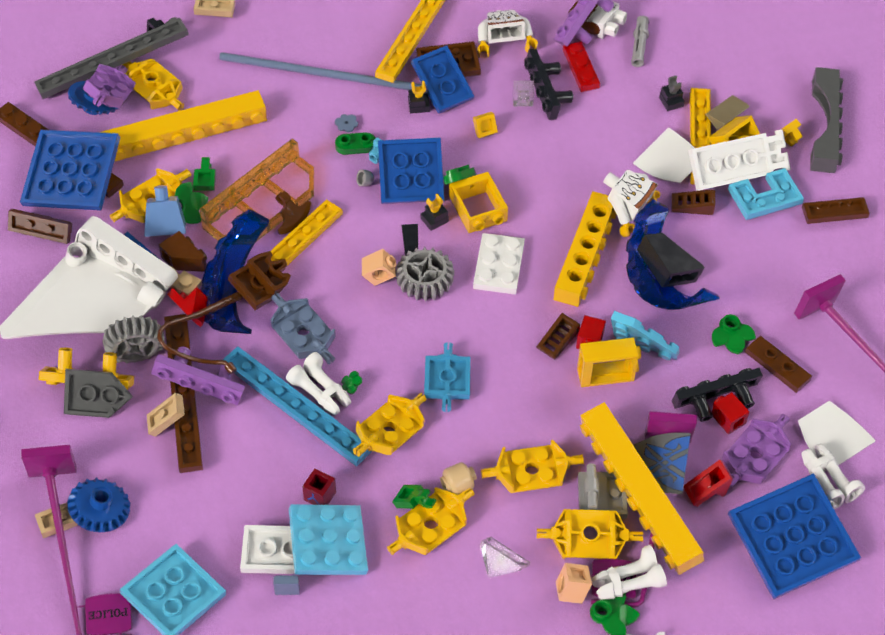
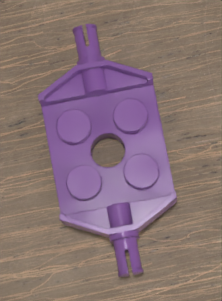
(109, 86)
(763, 437)

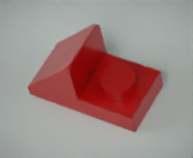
(190, 304)
(708, 483)

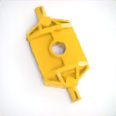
(161, 91)
(134, 201)
(397, 413)
(548, 460)
(446, 512)
(572, 543)

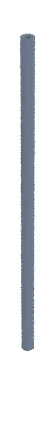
(315, 71)

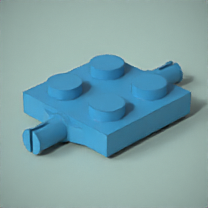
(447, 377)

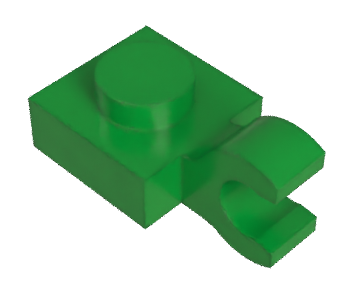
(205, 177)
(411, 496)

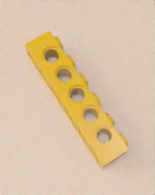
(585, 250)

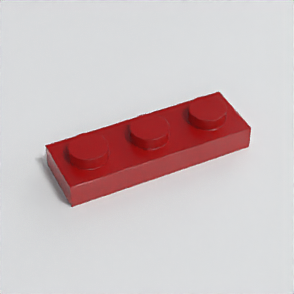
(581, 66)

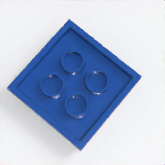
(410, 170)

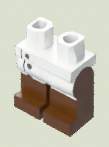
(602, 22)

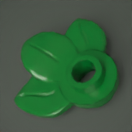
(190, 202)
(734, 336)
(617, 615)

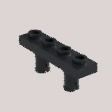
(539, 72)
(725, 384)

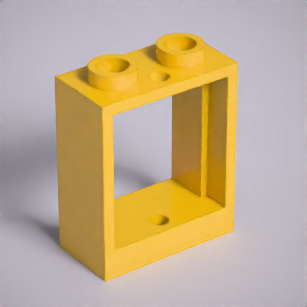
(480, 184)
(608, 372)

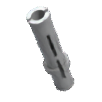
(641, 35)

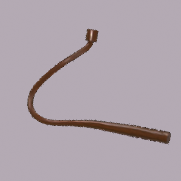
(229, 366)

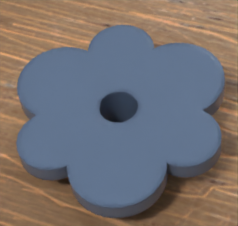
(346, 123)

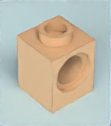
(378, 267)
(573, 583)

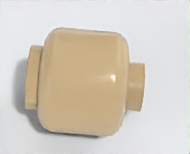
(458, 478)

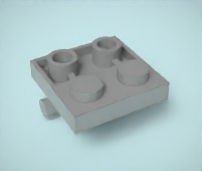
(600, 492)

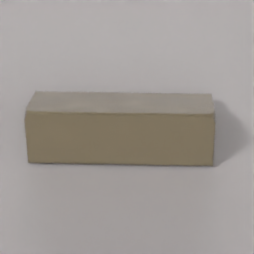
(726, 111)

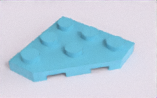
(629, 327)

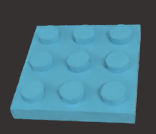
(327, 540)
(173, 592)

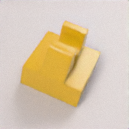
(485, 124)
(792, 133)

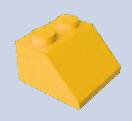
(735, 129)

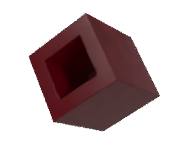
(319, 488)

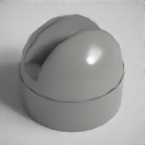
(364, 178)

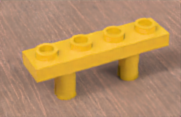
(56, 375)

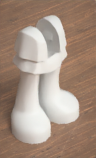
(313, 367)
(846, 490)
(647, 563)

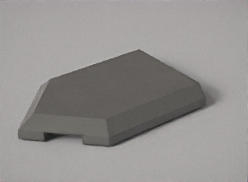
(93, 393)

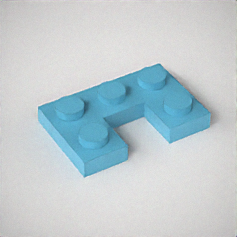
(782, 196)

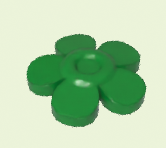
(351, 382)

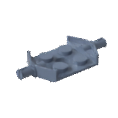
(297, 316)

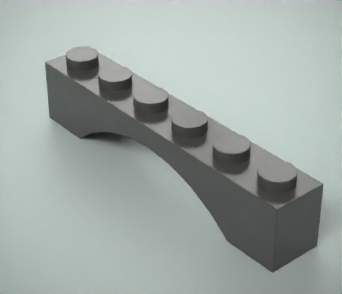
(826, 90)

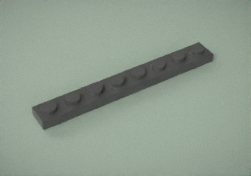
(112, 57)

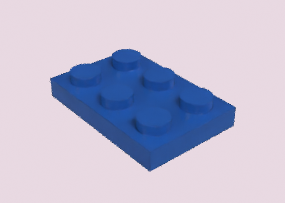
(442, 79)

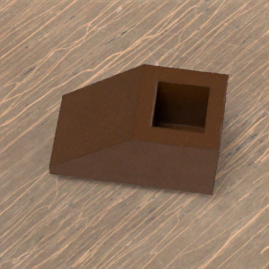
(182, 254)

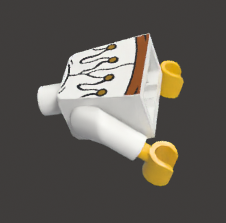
(504, 27)
(629, 196)

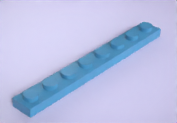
(296, 405)

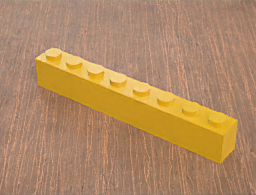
(189, 124)
(642, 489)

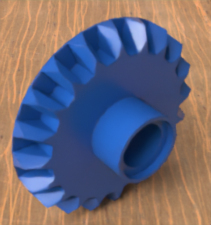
(83, 100)
(95, 515)

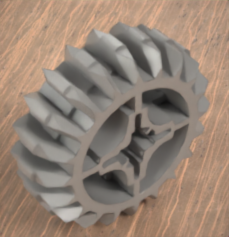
(425, 273)
(133, 339)

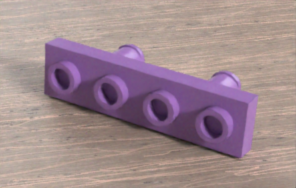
(575, 19)
(199, 380)

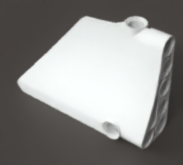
(91, 291)

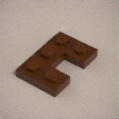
(463, 53)

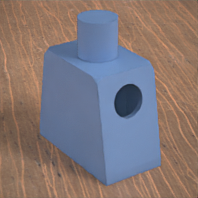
(163, 214)

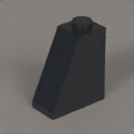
(668, 261)

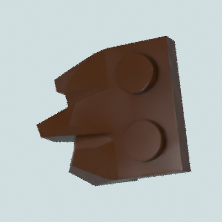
(260, 279)

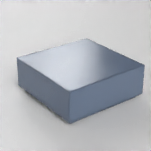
(286, 585)

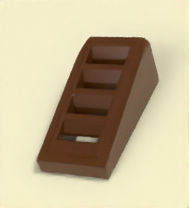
(701, 196)
(568, 323)

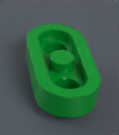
(354, 143)
(459, 174)

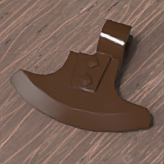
(291, 213)

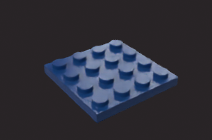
(70, 170)
(794, 536)

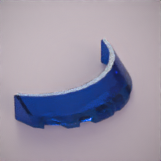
(651, 221)
(229, 257)

